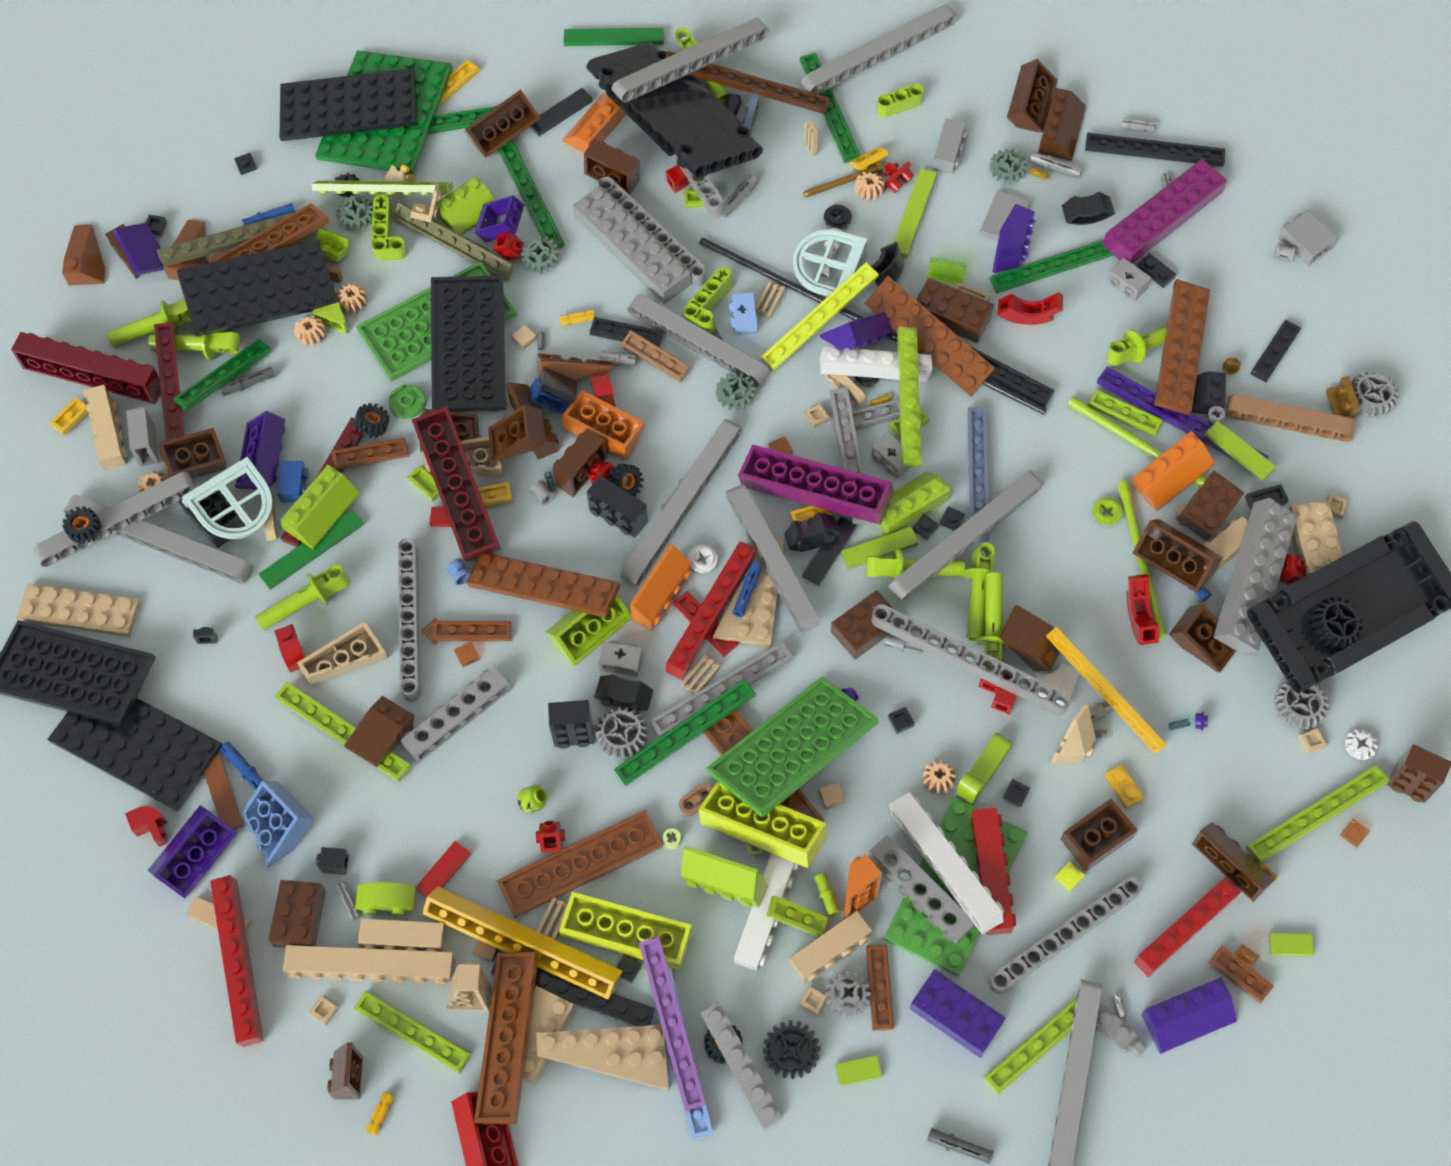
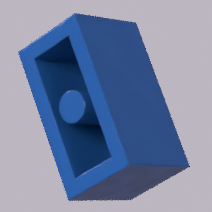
(291, 481)

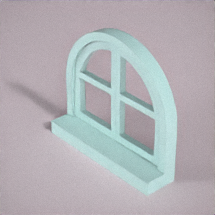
(850, 267)
(219, 483)

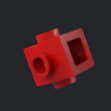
(508, 246)
(600, 469)
(1292, 569)
(550, 836)

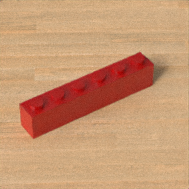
(992, 863)
(1187, 926)

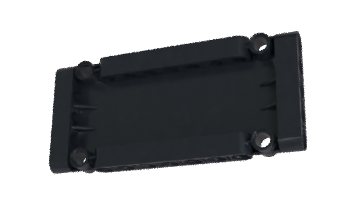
(679, 115)
(1389, 581)

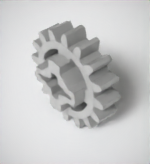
(853, 1000)

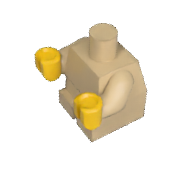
(395, 175)

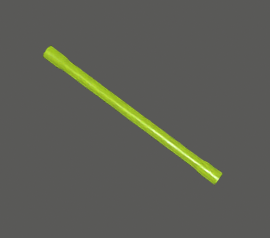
(1083, 408)
(1126, 497)

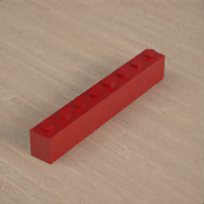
(710, 611)
(236, 961)

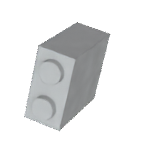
(1308, 236)
(142, 436)

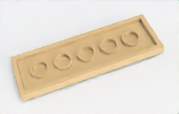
(78, 610)

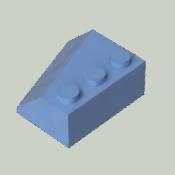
(275, 820)

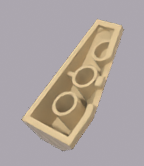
(1078, 740)

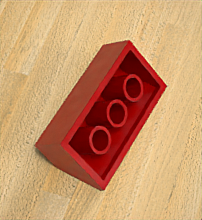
(482, 1142)

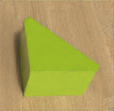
(332, 317)

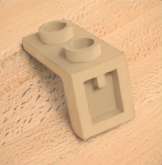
(424, 213)

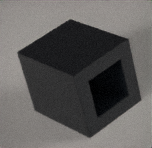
(333, 860)

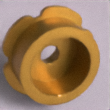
(1231, 365)

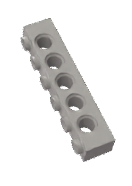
(452, 724)
(886, 849)

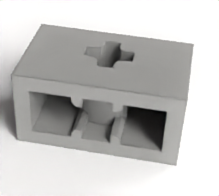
(1129, 279)
(888, 453)
(611, 661)

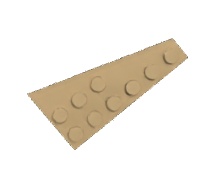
(758, 621)
(620, 1052)

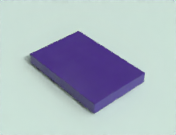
(140, 247)

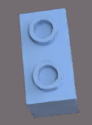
(744, 313)

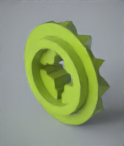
(1107, 504)

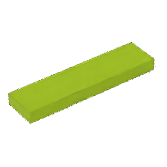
(1125, 413)
(1240, 451)
(880, 546)

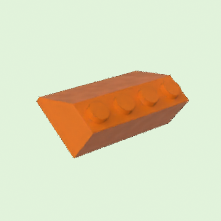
(595, 123)
(614, 425)
(1173, 471)
(660, 588)
(862, 885)

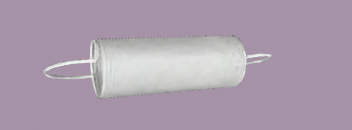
(1119, 1006)

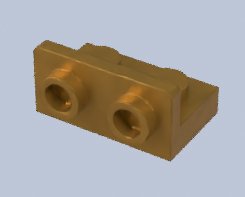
(1343, 399)

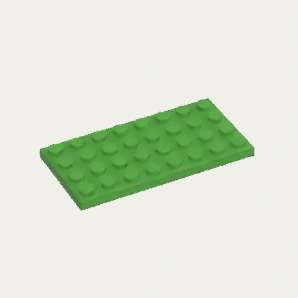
(403, 333)
(792, 746)
(913, 930)

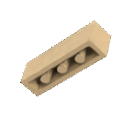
(1228, 542)
(401, 935)
(830, 947)

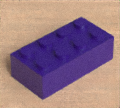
(957, 1013)

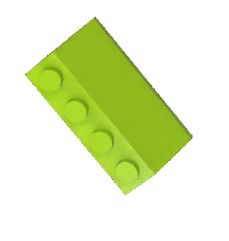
(914, 500)
(319, 507)
(581, 632)
(723, 877)

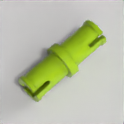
(827, 894)

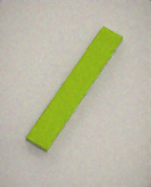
(914, 210)
(412, 1032)
(1031, 1050)

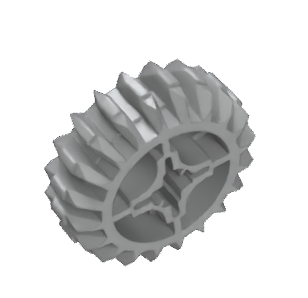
(1373, 389)
(1306, 717)
(607, 740)

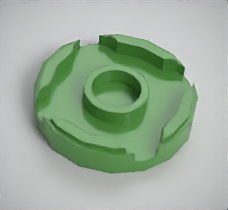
(407, 401)

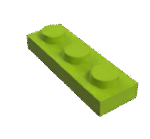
(797, 916)

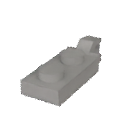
(1118, 1032)

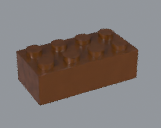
(957, 310)

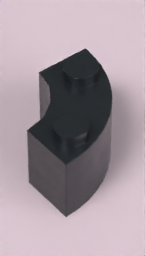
(1088, 209)
(889, 263)
(812, 532)
(623, 693)

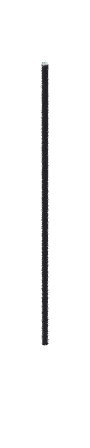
(988, 383)

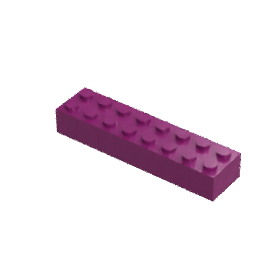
(1165, 212)
(816, 484)

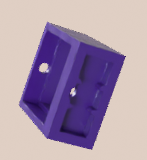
(507, 206)

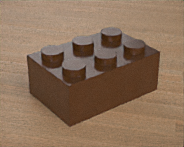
(606, 161)
(193, 453)
(572, 468)
(1210, 506)
(855, 627)
(1419, 773)
(1098, 834)
(297, 914)

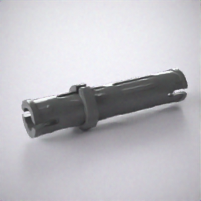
(246, 381)
(959, 1145)

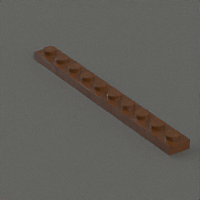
(762, 87)

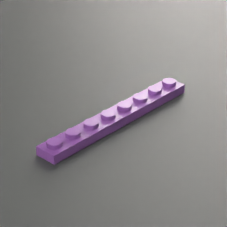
(672, 1024)

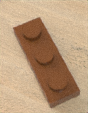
(1240, 974)

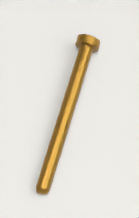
(877, 168)

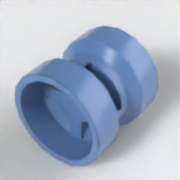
(458, 571)

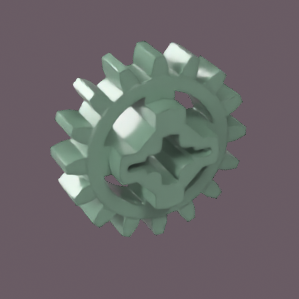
(1008, 165)
(347, 215)
(542, 252)
(735, 391)

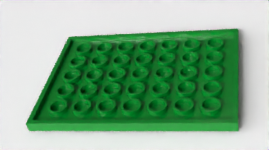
(397, 145)

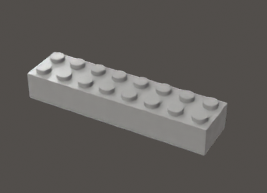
(632, 245)
(1255, 573)

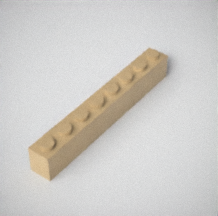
(368, 964)

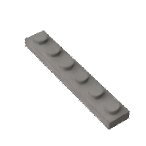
(741, 1065)

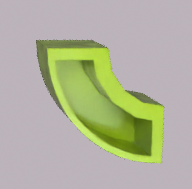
(385, 897)

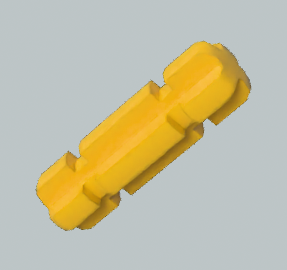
(577, 317)
(379, 1113)

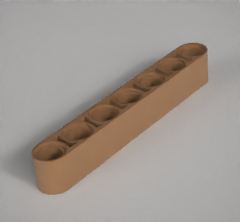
(1290, 418)

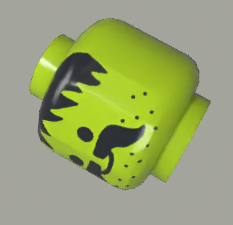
(532, 798)

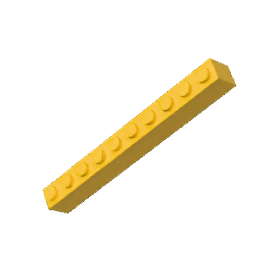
(514, 938)

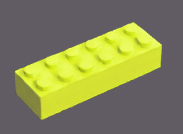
(779, 832)
(623, 928)

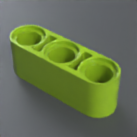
(900, 100)

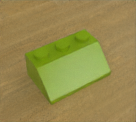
(463, 205)

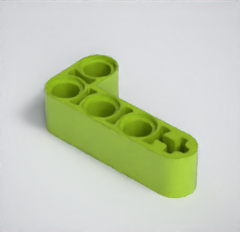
(382, 243)
(705, 300)
(984, 768)

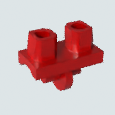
(903, 172)

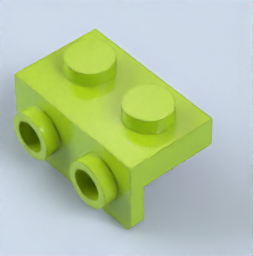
(332, 244)

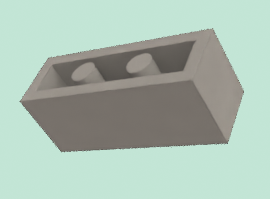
(949, 146)

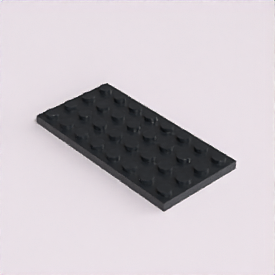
(347, 104)
(256, 288)
(468, 343)
(72, 672)
(147, 752)

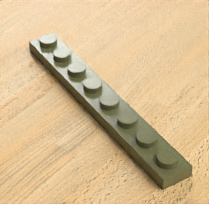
(215, 242)
(455, 242)

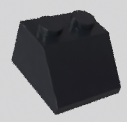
(1209, 392)

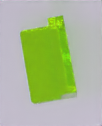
(946, 269)

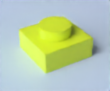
(1070, 876)

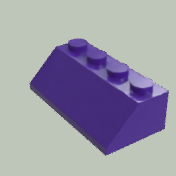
(1014, 239)
(859, 332)
(262, 447)
(192, 851)
(1190, 1015)

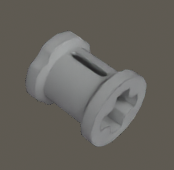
(1284, 252)
(1215, 414)
(542, 492)

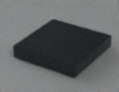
(558, 385)

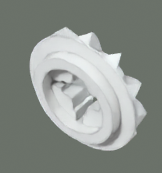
(705, 552)
(1363, 752)

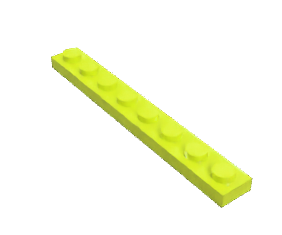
(819, 316)

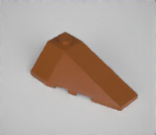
(190, 231)
(83, 258)
(571, 368)

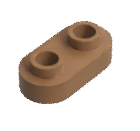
(695, 799)

